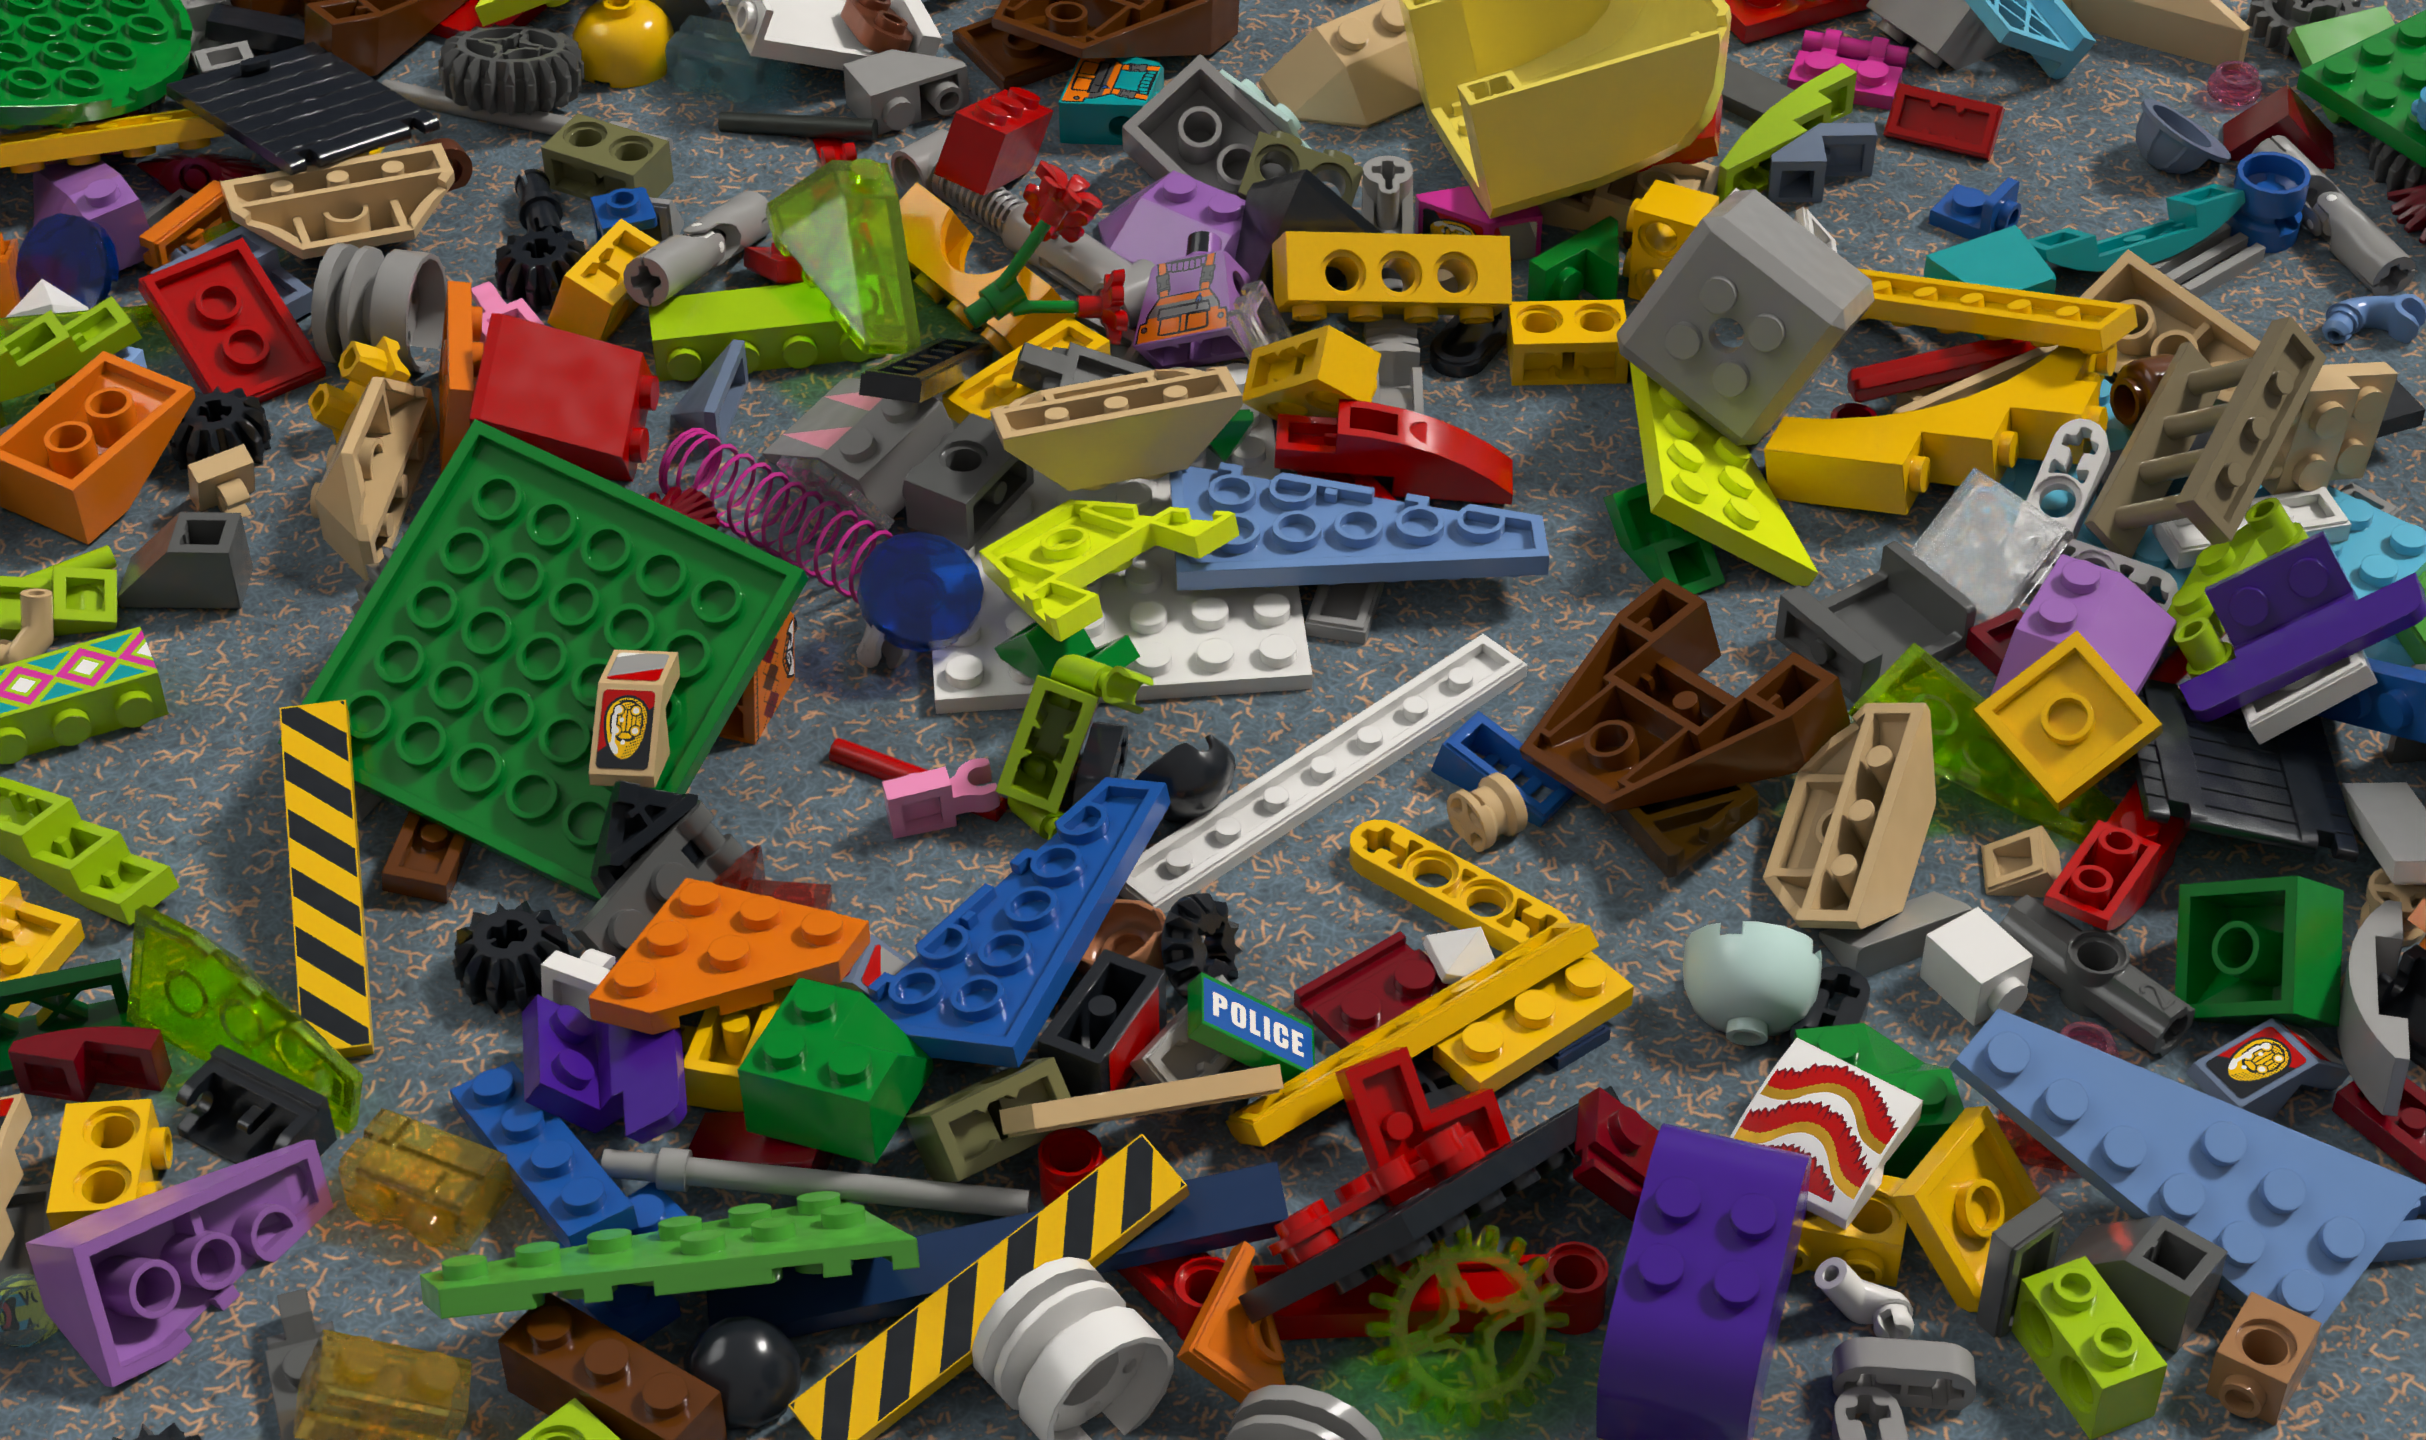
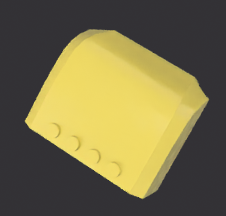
(1564, 90)

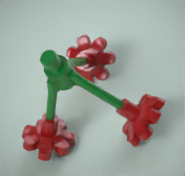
(1054, 210)

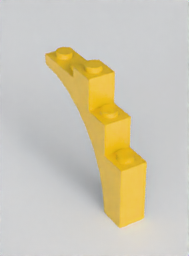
(1894, 457)

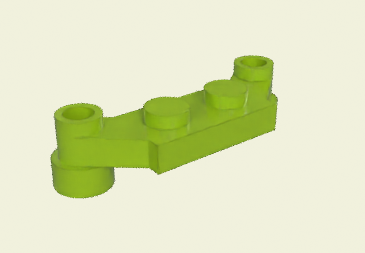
(2198, 626)

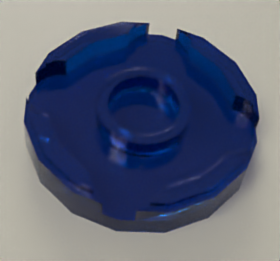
(69, 255)
(920, 591)

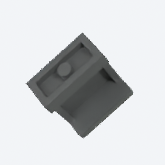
(1876, 620)

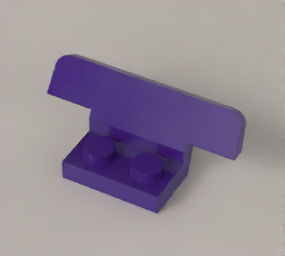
(2293, 620)
(602, 1071)

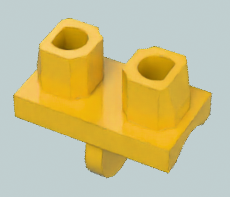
(358, 364)

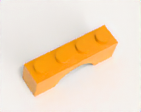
(937, 255)

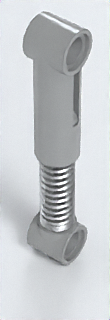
(1074, 265)

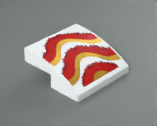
(1837, 1117)

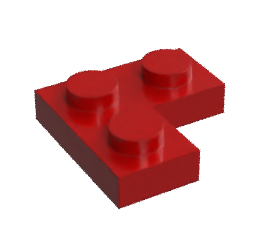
(1395, 1116)

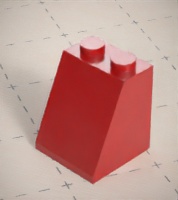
(566, 395)

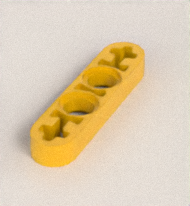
(1451, 901)

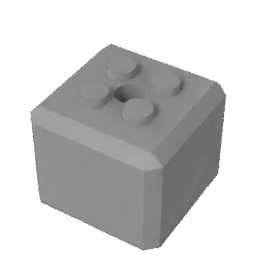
(1780, 287)

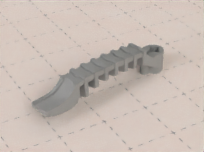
(1389, 207)

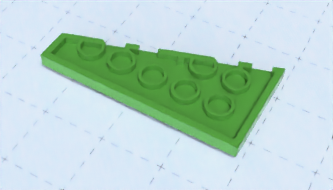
(680, 1257)

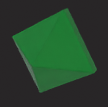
(1232, 434)

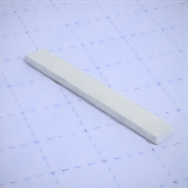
(1322, 773)

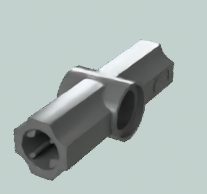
(2097, 977)

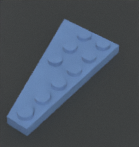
(1341, 533)
(2282, 1204)

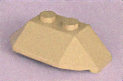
(1348, 70)
(347, 202)
(1119, 425)
(374, 470)
(1857, 821)

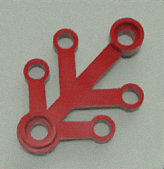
(1310, 1228)

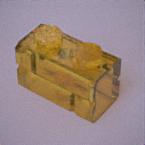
(424, 1180)
(380, 1392)

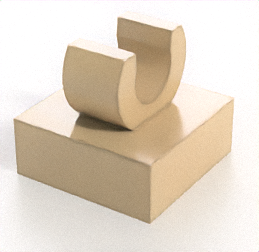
(223, 481)

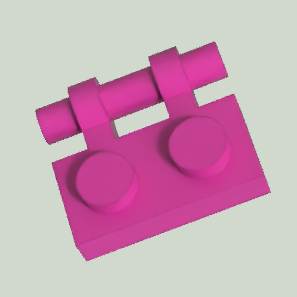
(1875, 61)

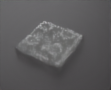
(1991, 545)

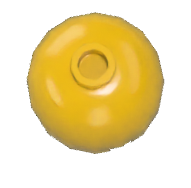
(623, 42)

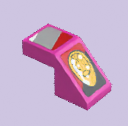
(1458, 213)

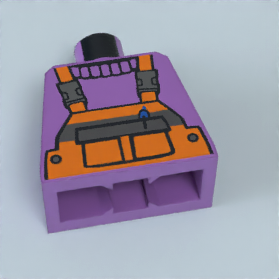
(1188, 305)

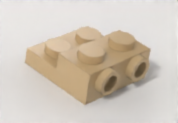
(2333, 428)

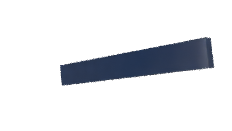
(1215, 1216)

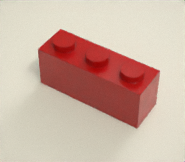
(994, 140)

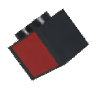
(1106, 1024)

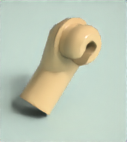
(36, 627)

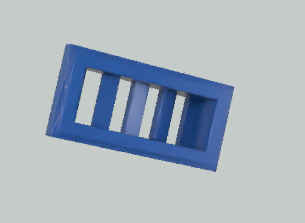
(1462, 767)

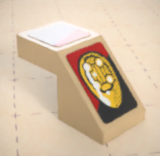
(631, 718)

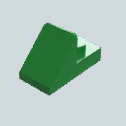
(1578, 263)

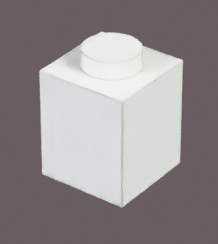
(1976, 966)

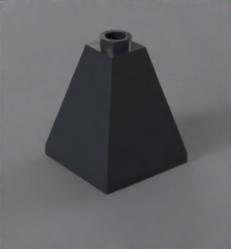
(1291, 204)

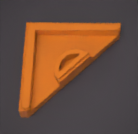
(1225, 1342)

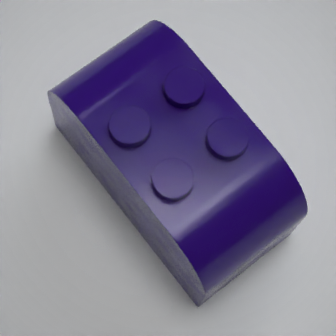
(1701, 1289)

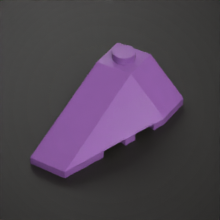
(99, 196)
(150, 1266)

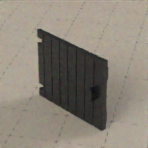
(301, 107)
(2234, 787)

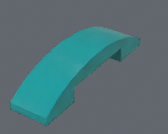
(2191, 219)

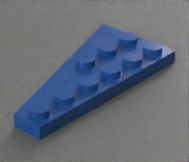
(1010, 949)

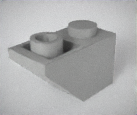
(905, 88)

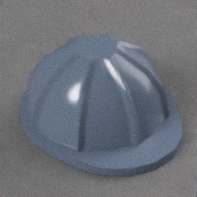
(2174, 141)

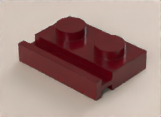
(1369, 990)
(1613, 1150)

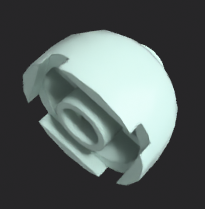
(1751, 980)

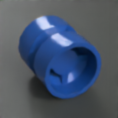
(2274, 198)

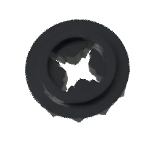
(1183, 946)

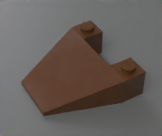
(1122, 26)
(362, 31)
(1650, 730)

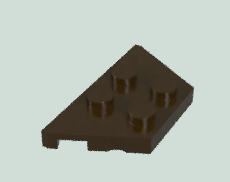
(1688, 827)

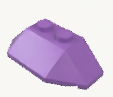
(1165, 213)
(2104, 608)

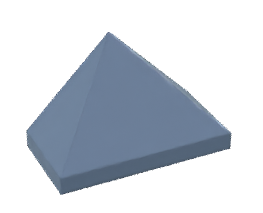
(716, 394)

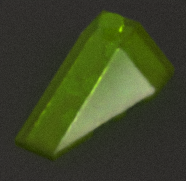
(1970, 755)

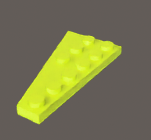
(1713, 486)

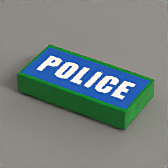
(1248, 1028)

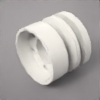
(1069, 1350)

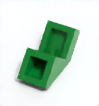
(1661, 546)
(1036, 651)

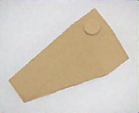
(2185, 28)
(2169, 317)

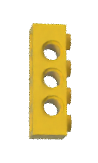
(1476, 261)

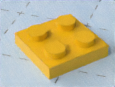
(2068, 720)
(1961, 1196)

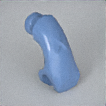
(2397, 314)

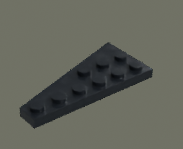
(1424, 1217)

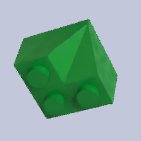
(2260, 951)
(1884, 1059)
(831, 1073)

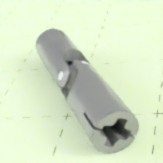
(2349, 231)
(686, 258)

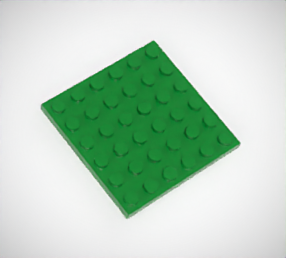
(491, 637)

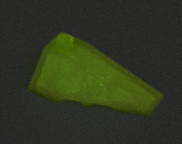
(852, 246)
(212, 998)

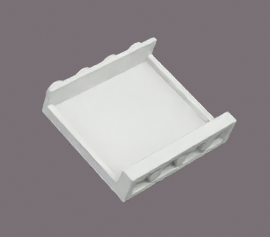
(815, 32)

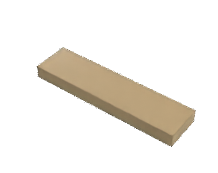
(1140, 1101)

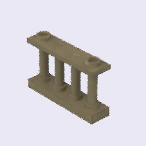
(2236, 455)

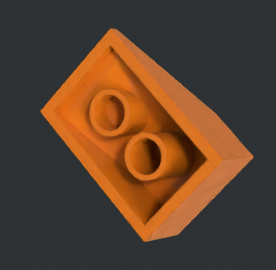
(90, 446)

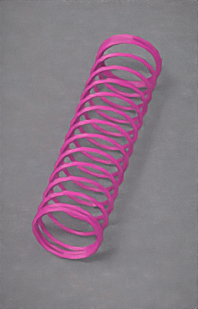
(709, 468)

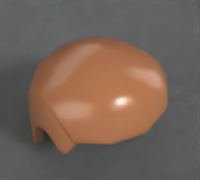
(1130, 930)

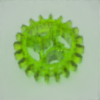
(1481, 1359)

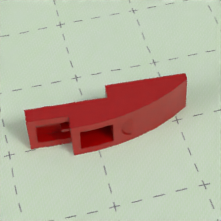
(1394, 442)
(2116, 866)

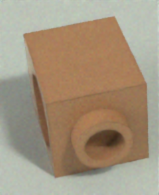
(2262, 1359)

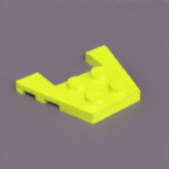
(1079, 541)

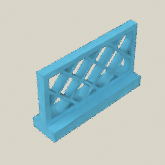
(2038, 27)

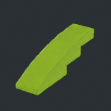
(1814, 102)
(51, 352)
(76, 856)

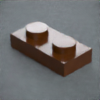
(425, 860)

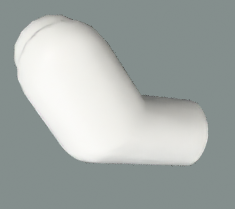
(1864, 1300)

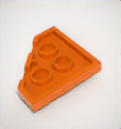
(723, 952)

